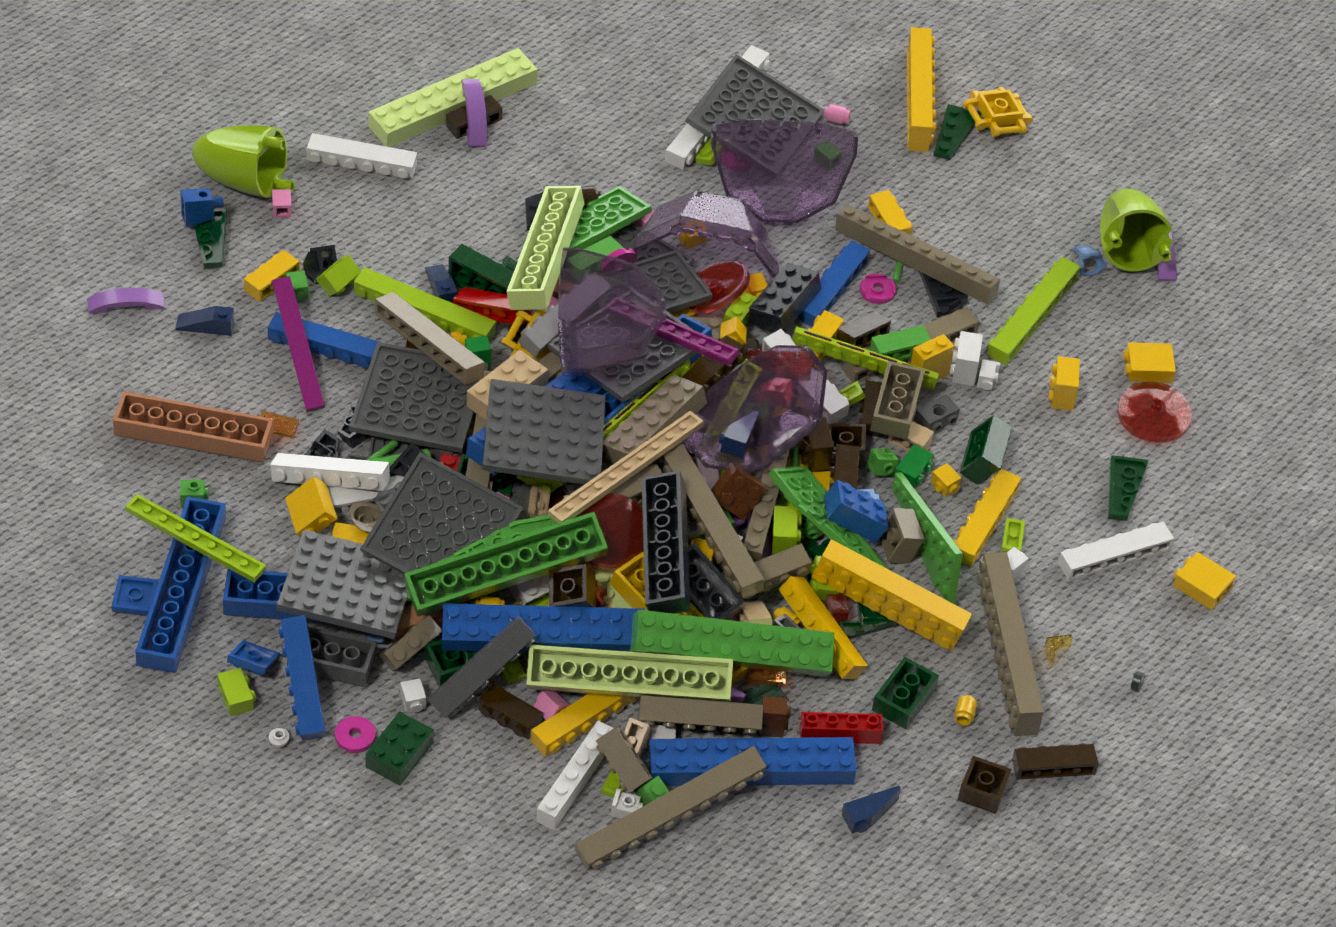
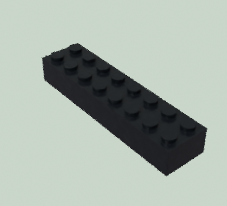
(665, 543)

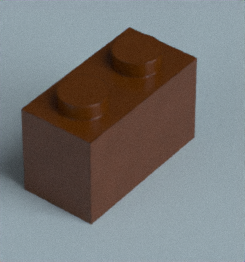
(775, 716)

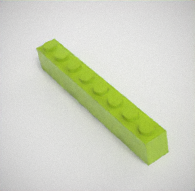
(1033, 310)
(441, 312)

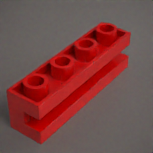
(488, 304)
(862, 727)

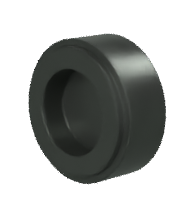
(1137, 681)

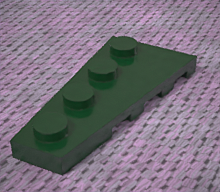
(954, 130)
(212, 239)

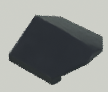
(318, 260)

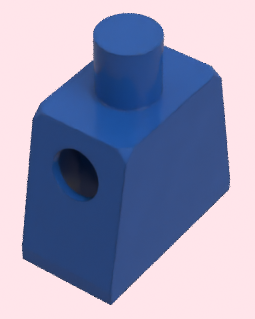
(198, 205)

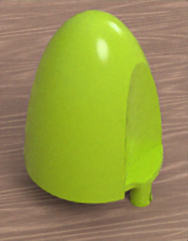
(244, 158)
(1134, 231)

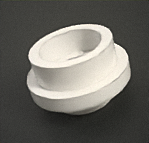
(279, 741)

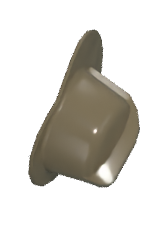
(364, 515)

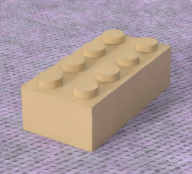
(517, 368)

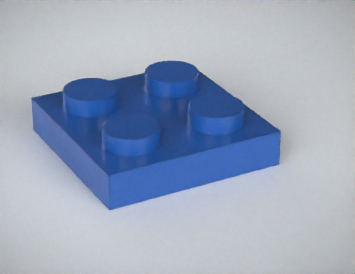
(134, 595)
(253, 657)

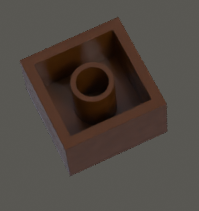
(738, 491)

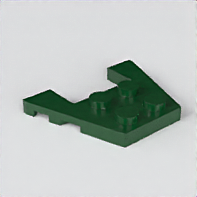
(868, 622)

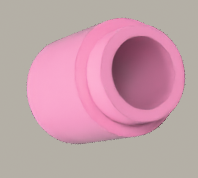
(837, 114)

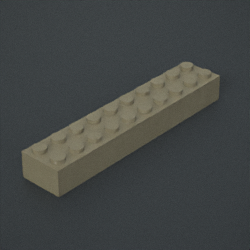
(1010, 644)

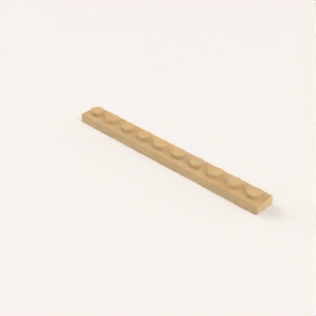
(626, 468)

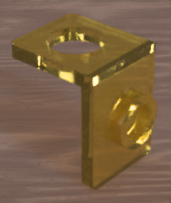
(1056, 642)

